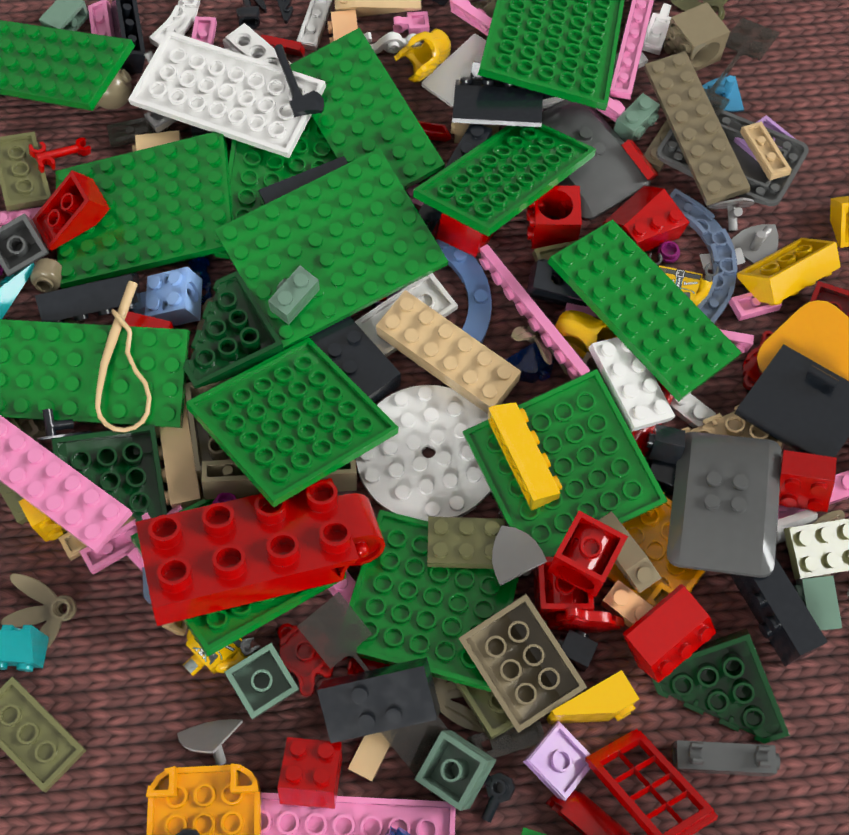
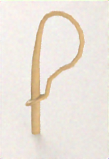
(114, 333)

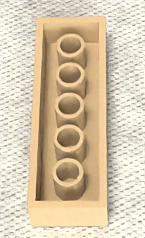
(447, 352)

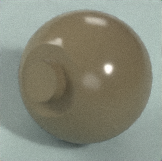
(117, 92)

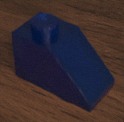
(531, 364)

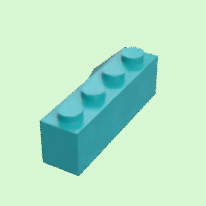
(22, 647)

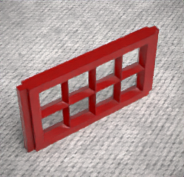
(627, 742)

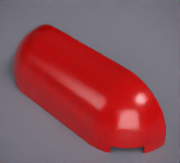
(585, 815)

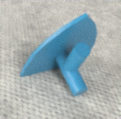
(729, 89)

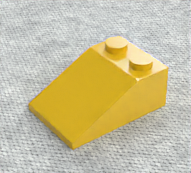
(600, 703)

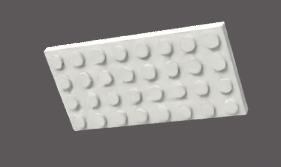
(223, 93)

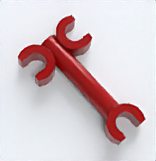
(47, 157)

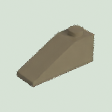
(632, 559)

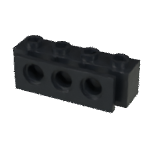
(542, 288)

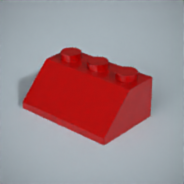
(669, 633)

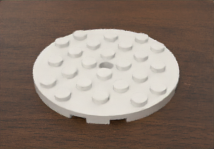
(422, 486)

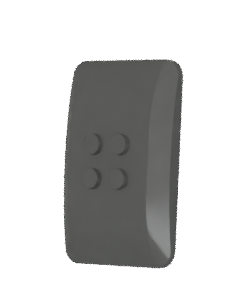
(607, 177)
(762, 190)
(725, 505)

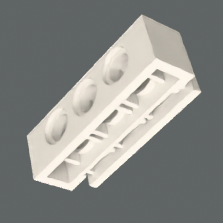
(249, 43)

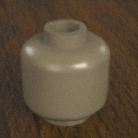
(46, 275)

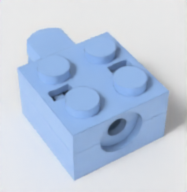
(172, 296)

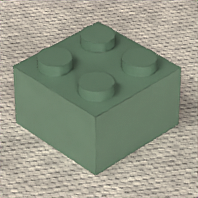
(261, 681)
(455, 770)

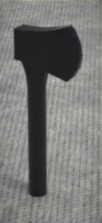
(301, 104)

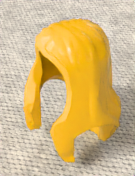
(428, 55)
(582, 330)

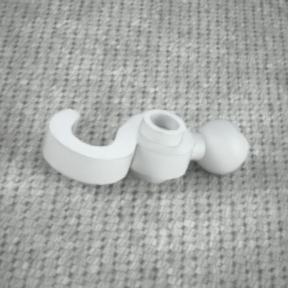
(390, 42)

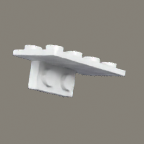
(457, 65)

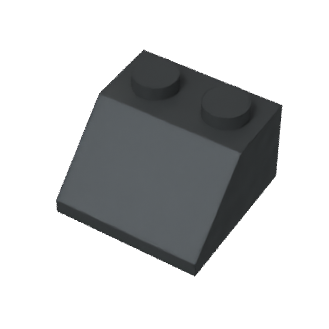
(20, 244)

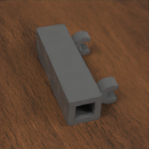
(725, 758)

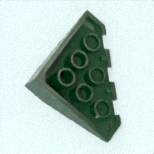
(232, 336)
(120, 465)
(729, 684)

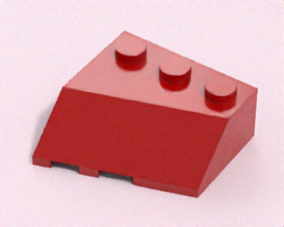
(650, 218)

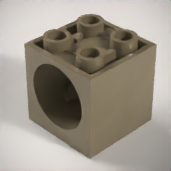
(699, 34)

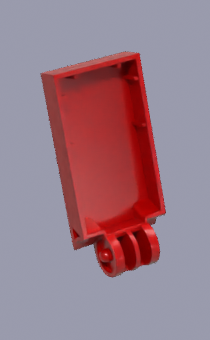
(254, 551)

